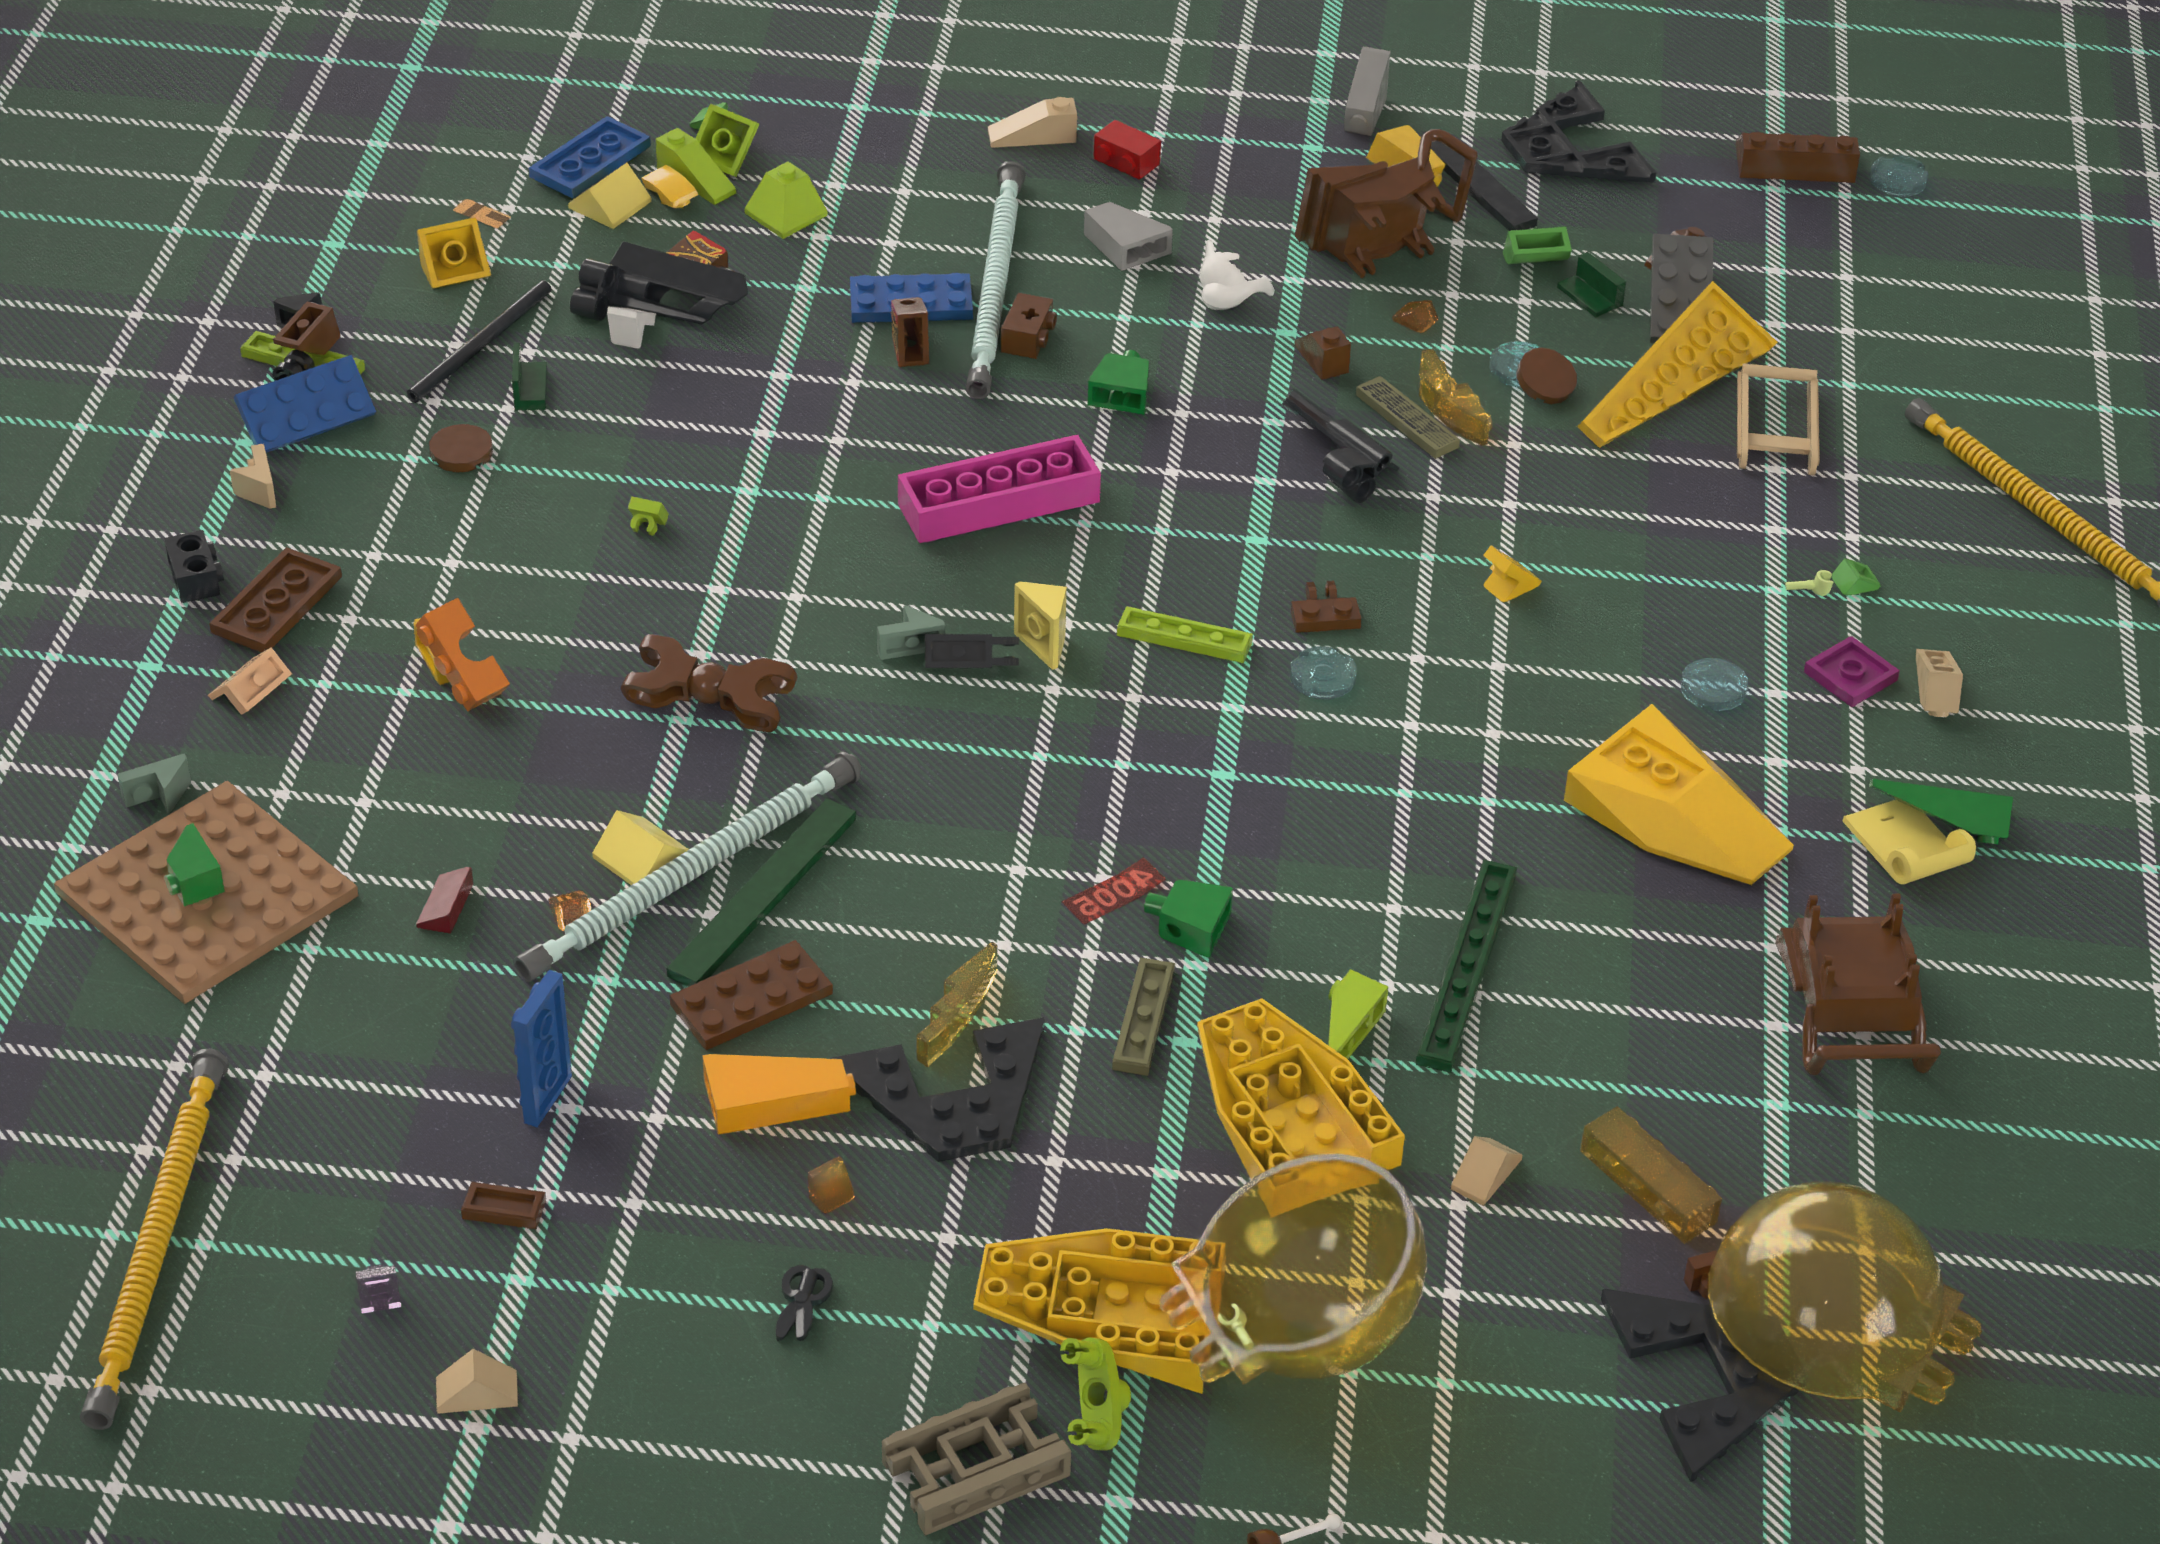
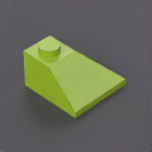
(726, 138)
(785, 201)

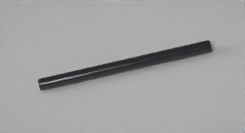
(478, 341)

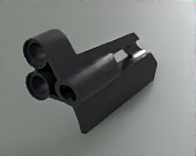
(642, 276)
(1358, 456)

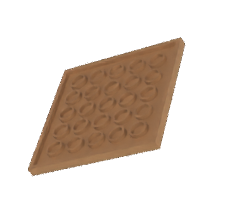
(269, 882)

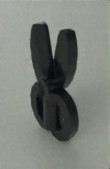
(802, 1300)

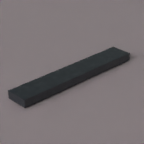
(1487, 191)

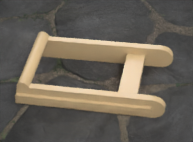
(1774, 443)

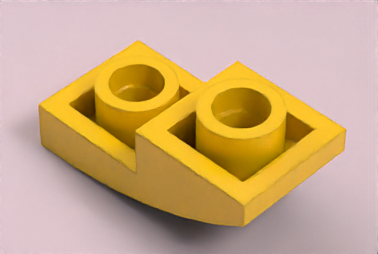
(671, 186)

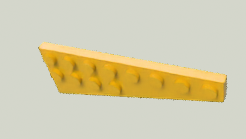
(1694, 352)

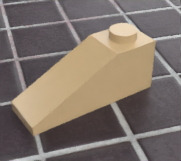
(1040, 124)
(1938, 682)

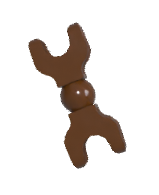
(737, 688)

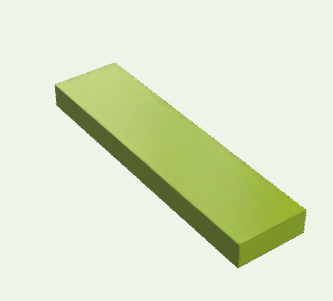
(262, 349)
(1184, 634)

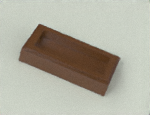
(503, 1205)

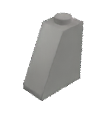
(1367, 91)
(1126, 235)

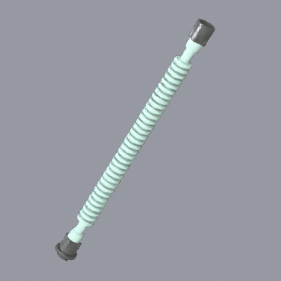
(1010, 178)
(687, 866)

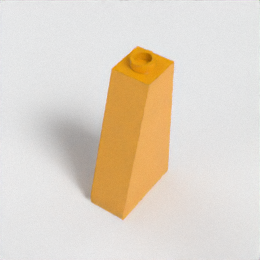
(774, 1090)

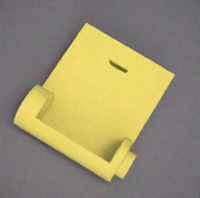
(1908, 841)

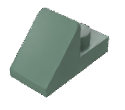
(907, 637)
(159, 779)

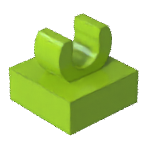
(647, 511)

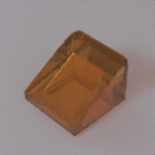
(1417, 315)
(569, 907)
(830, 1185)

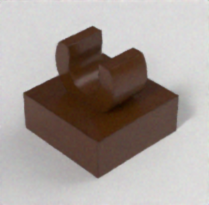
(1697, 1272)

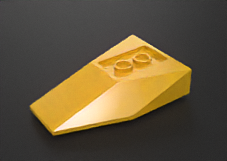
(1674, 801)
(1290, 1092)
(1099, 1288)

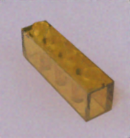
(1651, 1174)

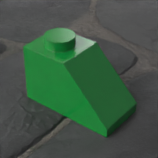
(193, 869)

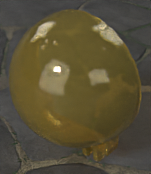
(1318, 1262)
(1838, 1296)

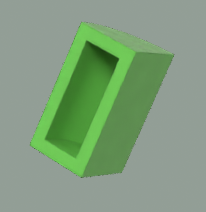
(1537, 245)

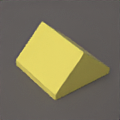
(613, 198)
(1041, 619)
(635, 847)

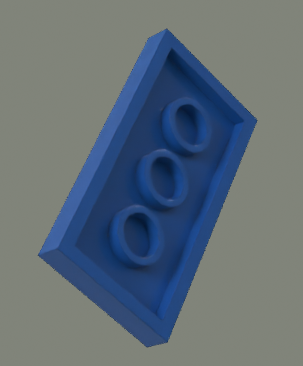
(589, 157)
(943, 295)
(305, 404)
(542, 1047)

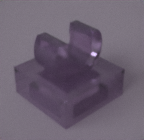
(378, 1288)

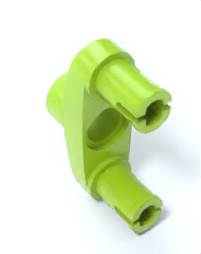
(1096, 1372)

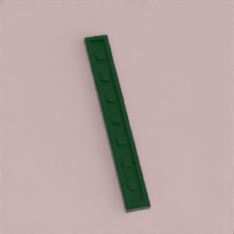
(761, 893)
(1466, 966)

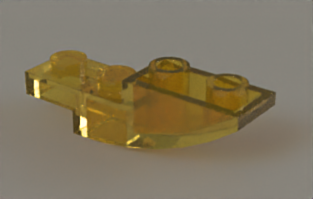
(1451, 402)

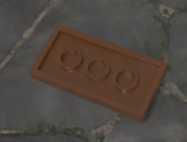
(275, 600)
(751, 994)

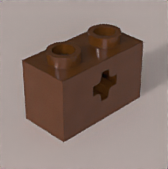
(1028, 325)

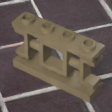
(988, 1482)

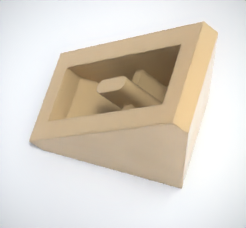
(1484, 1169)
(476, 1384)

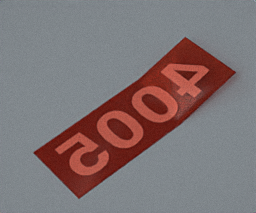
(1114, 892)

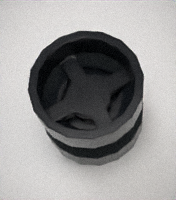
(293, 363)

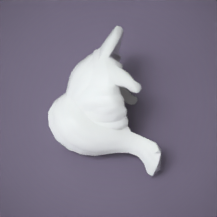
(1225, 283)

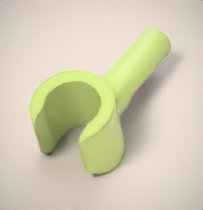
(1820, 585)
(1237, 1325)

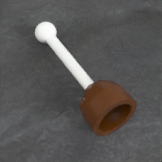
(1266, 1536)

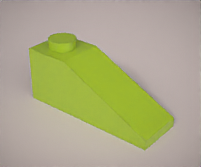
(694, 163)
(1355, 1010)

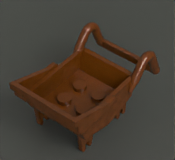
(1378, 208)
(1856, 979)

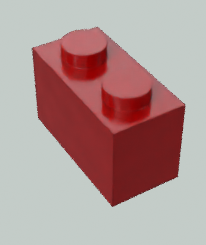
(1127, 149)

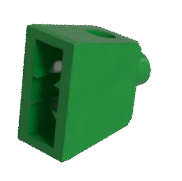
(1120, 383)
(1192, 914)

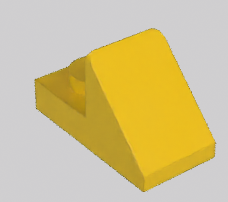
(1508, 576)

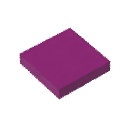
(1851, 671)

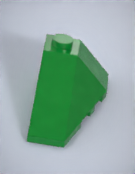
(1971, 811)

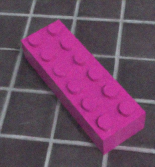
(998, 488)

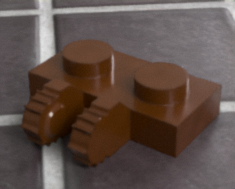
(1327, 613)

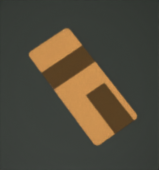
(482, 213)

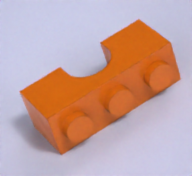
(470, 680)

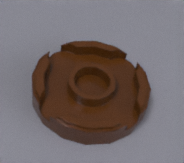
(1546, 375)
(460, 447)

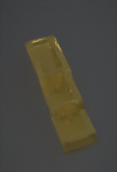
(962, 998)

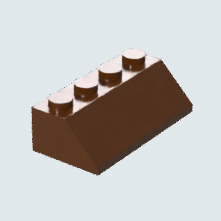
(1797, 157)

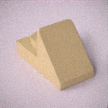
(255, 480)

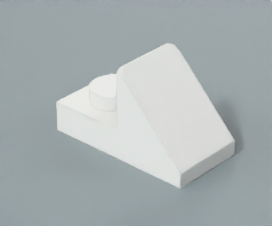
(627, 325)

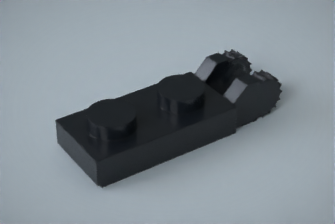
(966, 651)

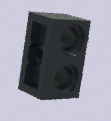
(193, 566)

